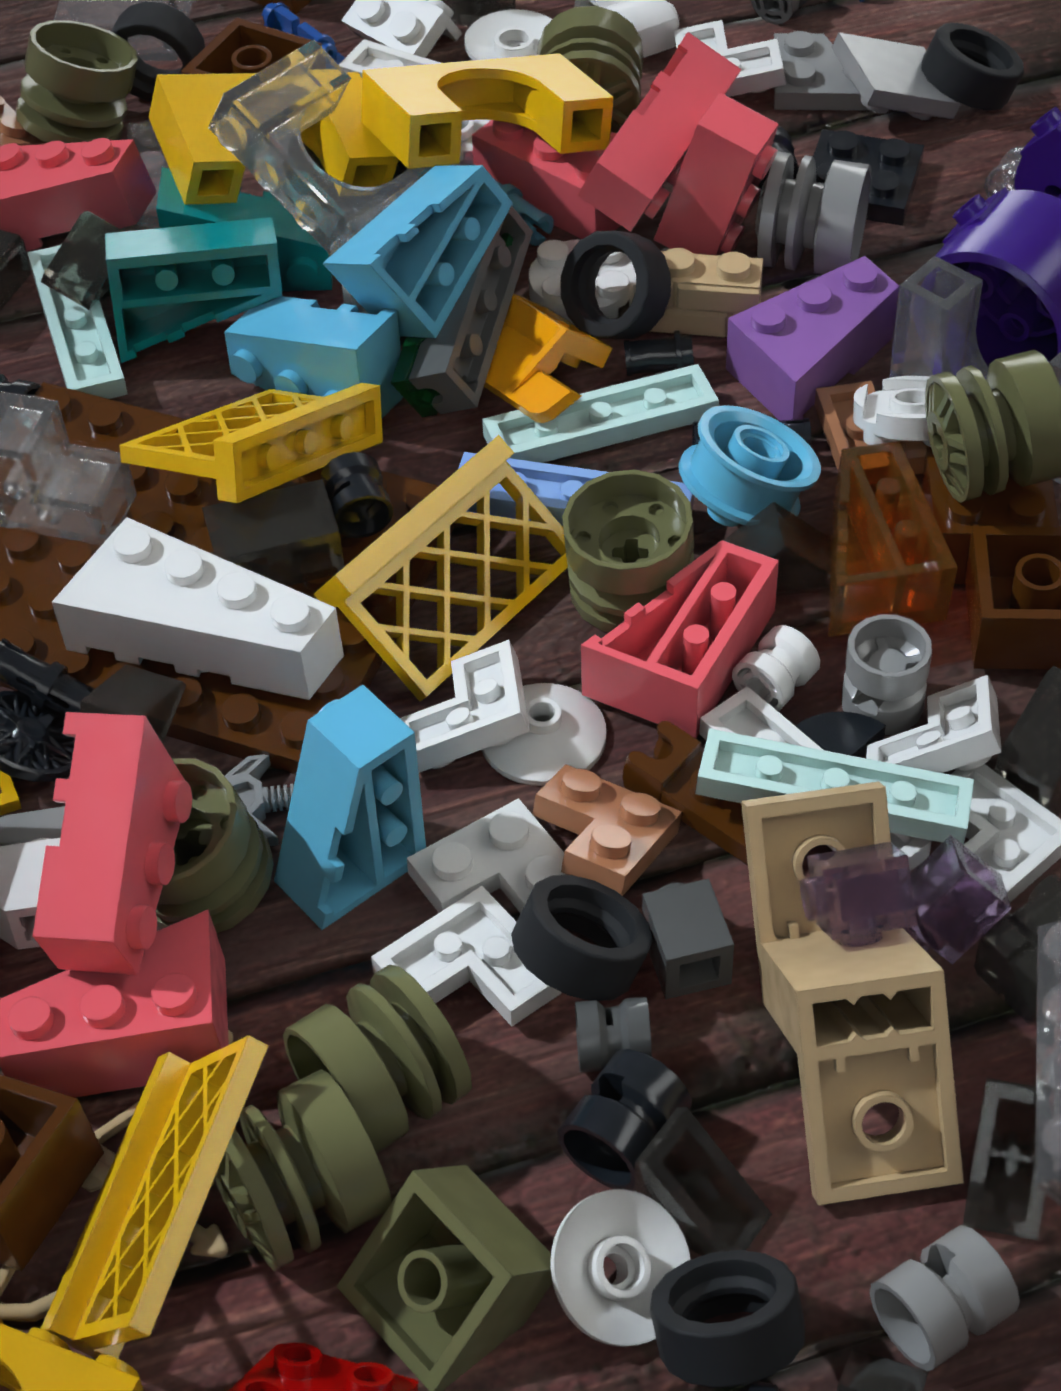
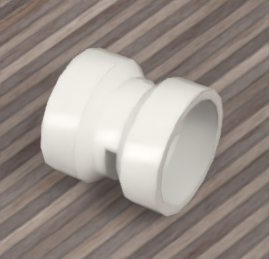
(781, 663)

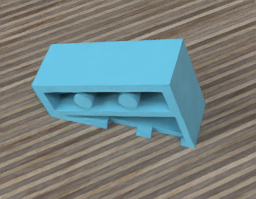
(423, 247)
(315, 349)
(351, 808)

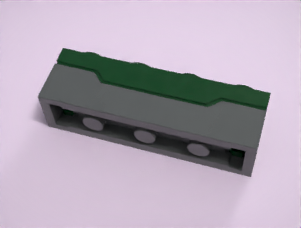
(451, 369)

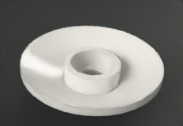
(505, 34)
(562, 732)
(641, 1243)

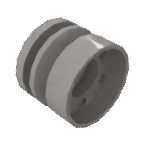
(812, 214)

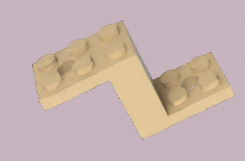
(859, 1017)

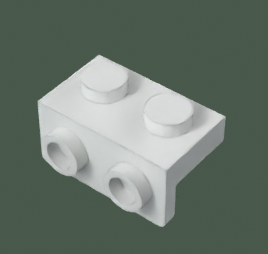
(402, 24)

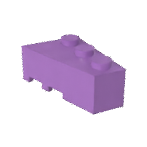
(811, 336)

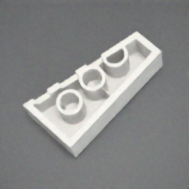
(199, 612)

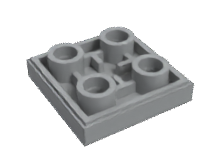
(891, 77)

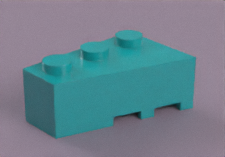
(297, 250)
(188, 276)

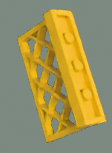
(264, 439)
(409, 540)
(152, 1198)

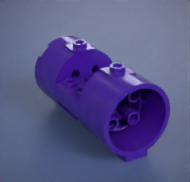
(1016, 251)

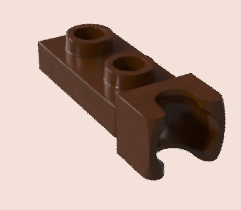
(673, 782)

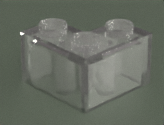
(57, 484)

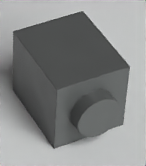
(689, 937)

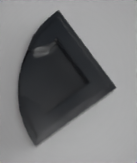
(843, 732)

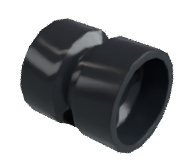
(621, 1117)

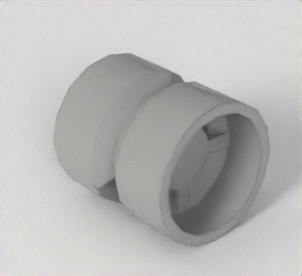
(887, 671)
(937, 1301)

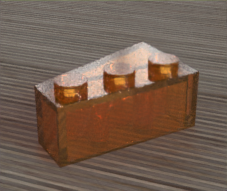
(885, 543)

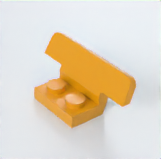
(530, 350)

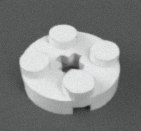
(613, 285)
(893, 412)

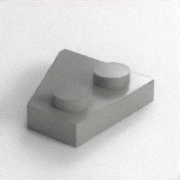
(813, 75)

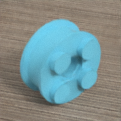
(747, 464)

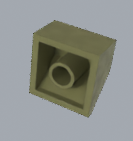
(447, 1274)

